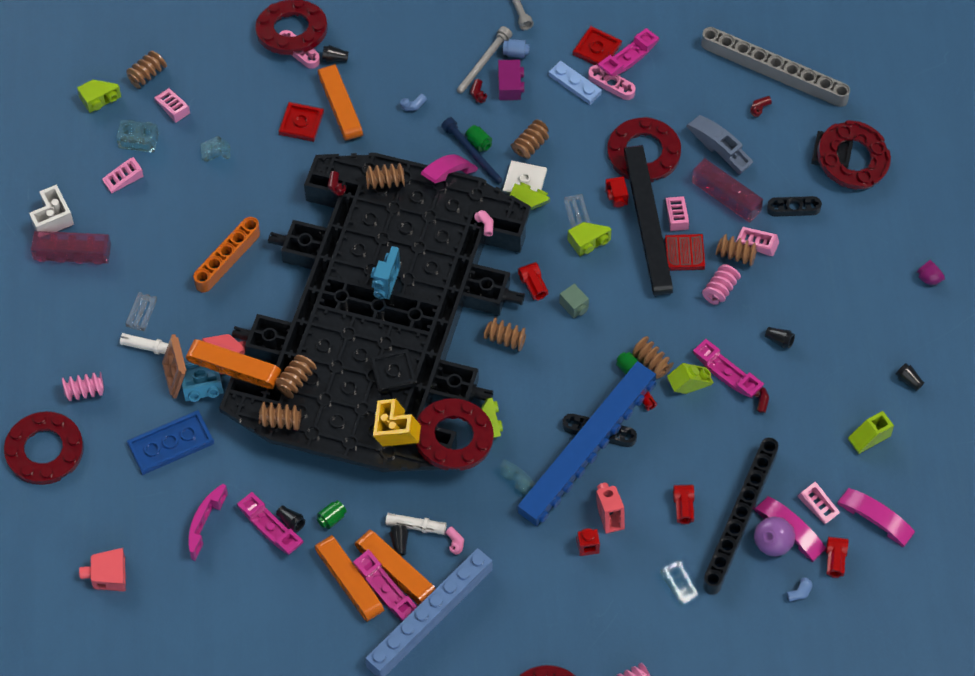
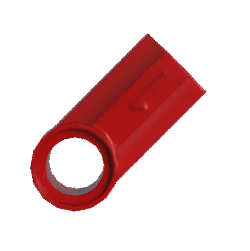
(531, 276)
(684, 497)
(836, 551)

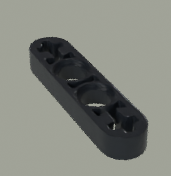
(621, 441)

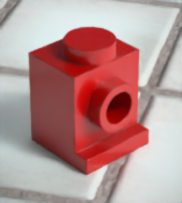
(617, 191)
(587, 538)

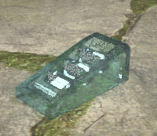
(665, 573)

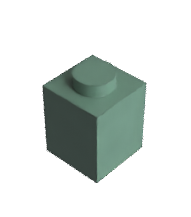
(574, 301)

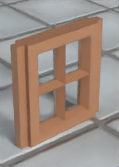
(174, 366)

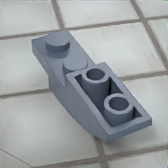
(721, 141)

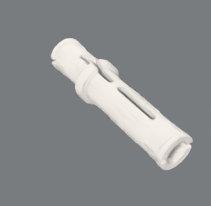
(155, 346)
(424, 525)

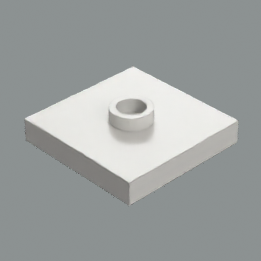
(524, 173)

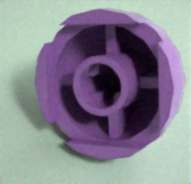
(774, 536)

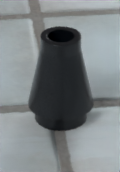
(334, 54)
(780, 336)
(910, 377)
(291, 518)
(399, 538)

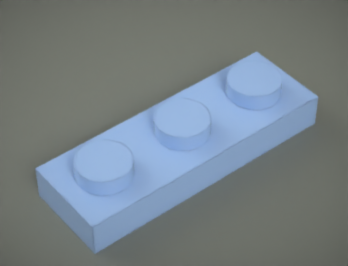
(575, 82)

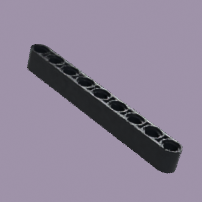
(648, 220)
(740, 523)

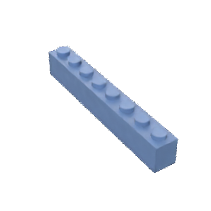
(429, 613)

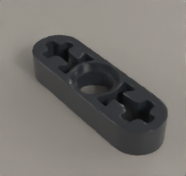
(780, 201)

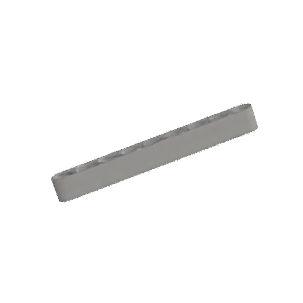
(784, 70)

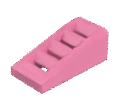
(176, 115)
(126, 180)
(677, 225)
(769, 244)
(818, 493)

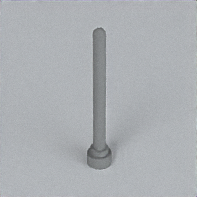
(525, 21)
(503, 34)

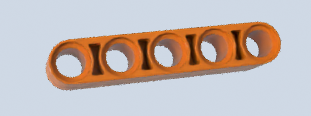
(340, 102)
(225, 262)
(233, 364)
(396, 567)
(349, 578)

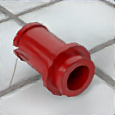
(649, 402)

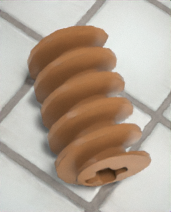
(145, 67)
(530, 139)
(385, 176)
(736, 249)
(506, 334)
(650, 357)
(294, 374)
(280, 416)

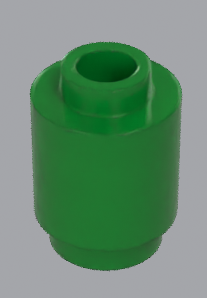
(478, 138)
(626, 361)
(331, 514)

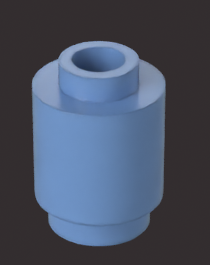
(516, 48)

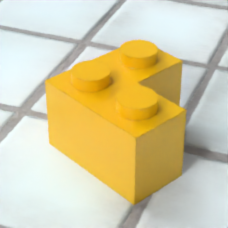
(393, 426)

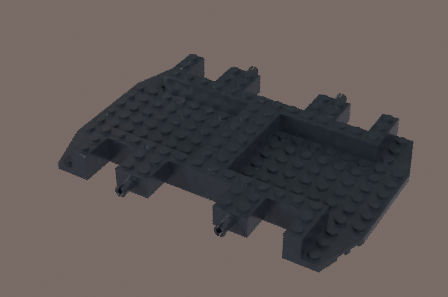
(345, 324)

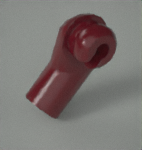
(476, 91)
(757, 105)
(333, 184)
(763, 400)

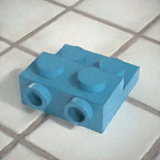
(385, 274)
(201, 383)

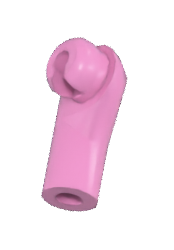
(483, 216)
(457, 541)

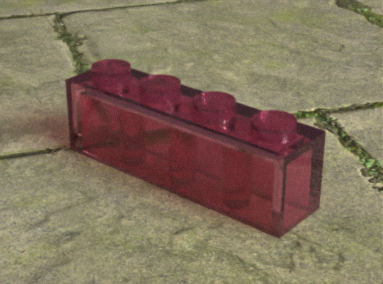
(727, 190)
(71, 247)

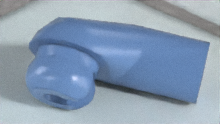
(414, 105)
(802, 591)

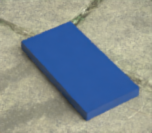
(170, 442)

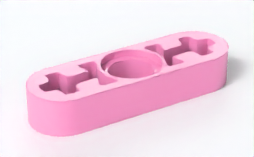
(302, 56)
(615, 89)

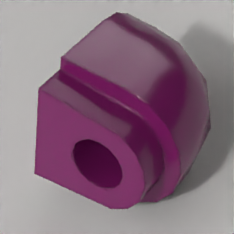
(930, 273)

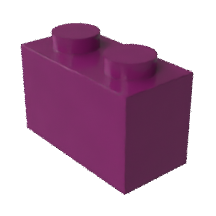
(510, 79)

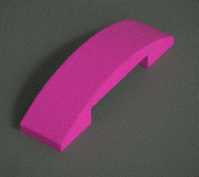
(629, 55)
(440, 168)
(726, 371)
(213, 500)
(878, 514)
(268, 524)
(805, 538)
(384, 586)

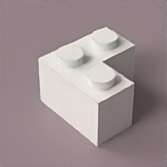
(54, 214)

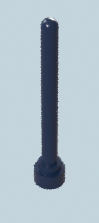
(450, 126)

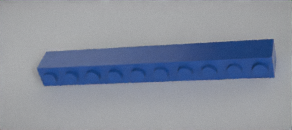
(587, 443)

